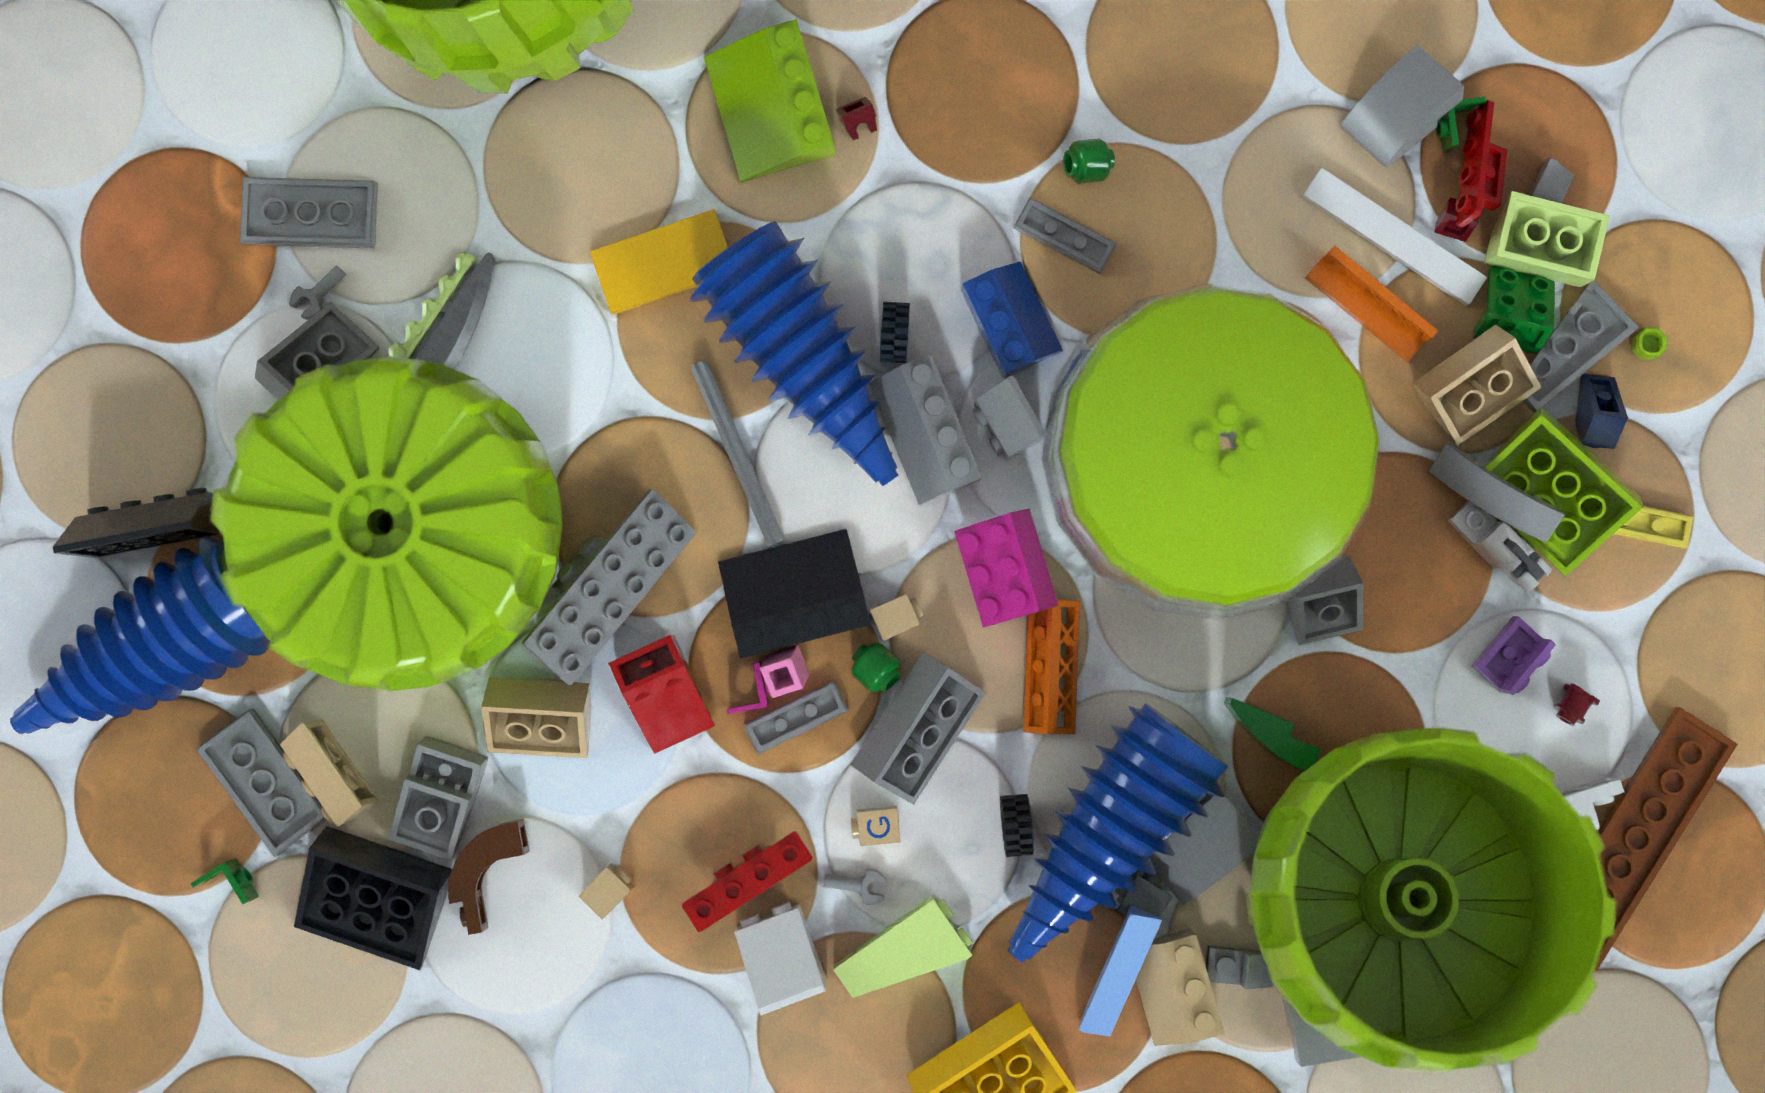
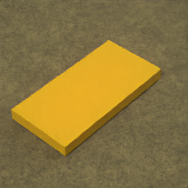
(657, 261)

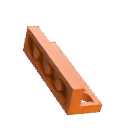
(1370, 303)
(1046, 667)

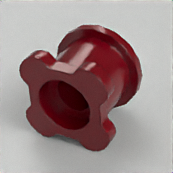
(1574, 704)

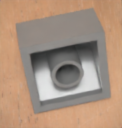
(1008, 418)
(1329, 604)

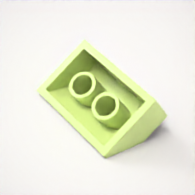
(1547, 239)

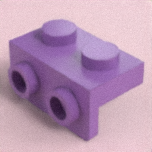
(1513, 657)

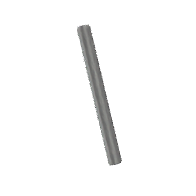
(737, 453)

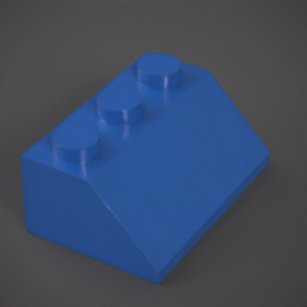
(1010, 318)

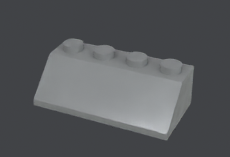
(925, 429)
(918, 728)

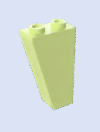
(905, 949)

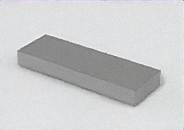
(1064, 235)
(795, 717)

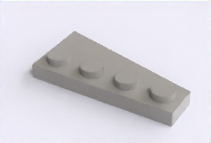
(1580, 341)

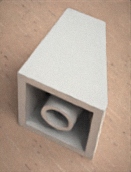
(780, 957)

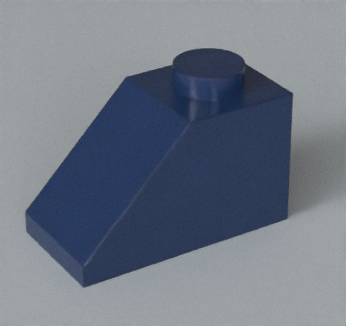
(1599, 411)

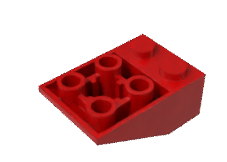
(662, 693)

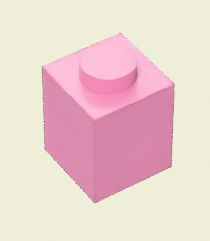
(784, 671)

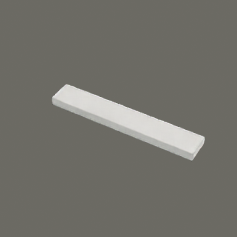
(1394, 237)

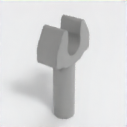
(316, 293)
(857, 885)

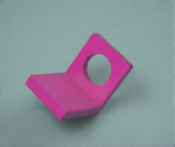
(762, 692)

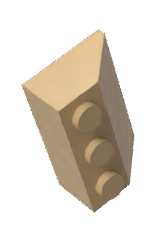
(1477, 384)
(537, 717)
(328, 772)
(1178, 991)

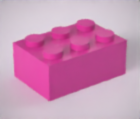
(1006, 567)

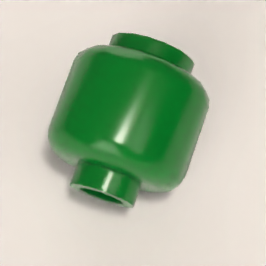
(1088, 161)
(875, 667)

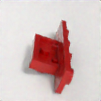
(1482, 167)
(747, 880)

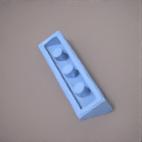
(1119, 972)

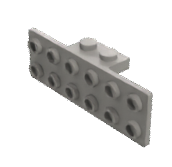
(607, 585)

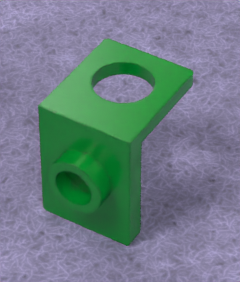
(1447, 124)
(238, 877)

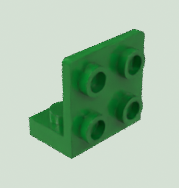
(1519, 306)

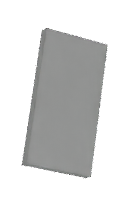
(308, 212)
(261, 782)

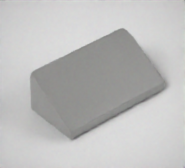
(1551, 181)

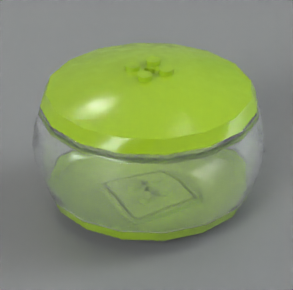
(1142, 464)

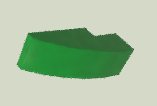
(1273, 735)

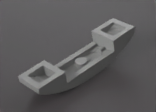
(1495, 494)

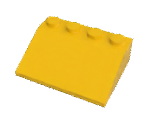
(995, 1058)

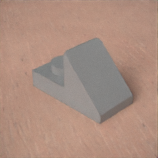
(1237, 967)

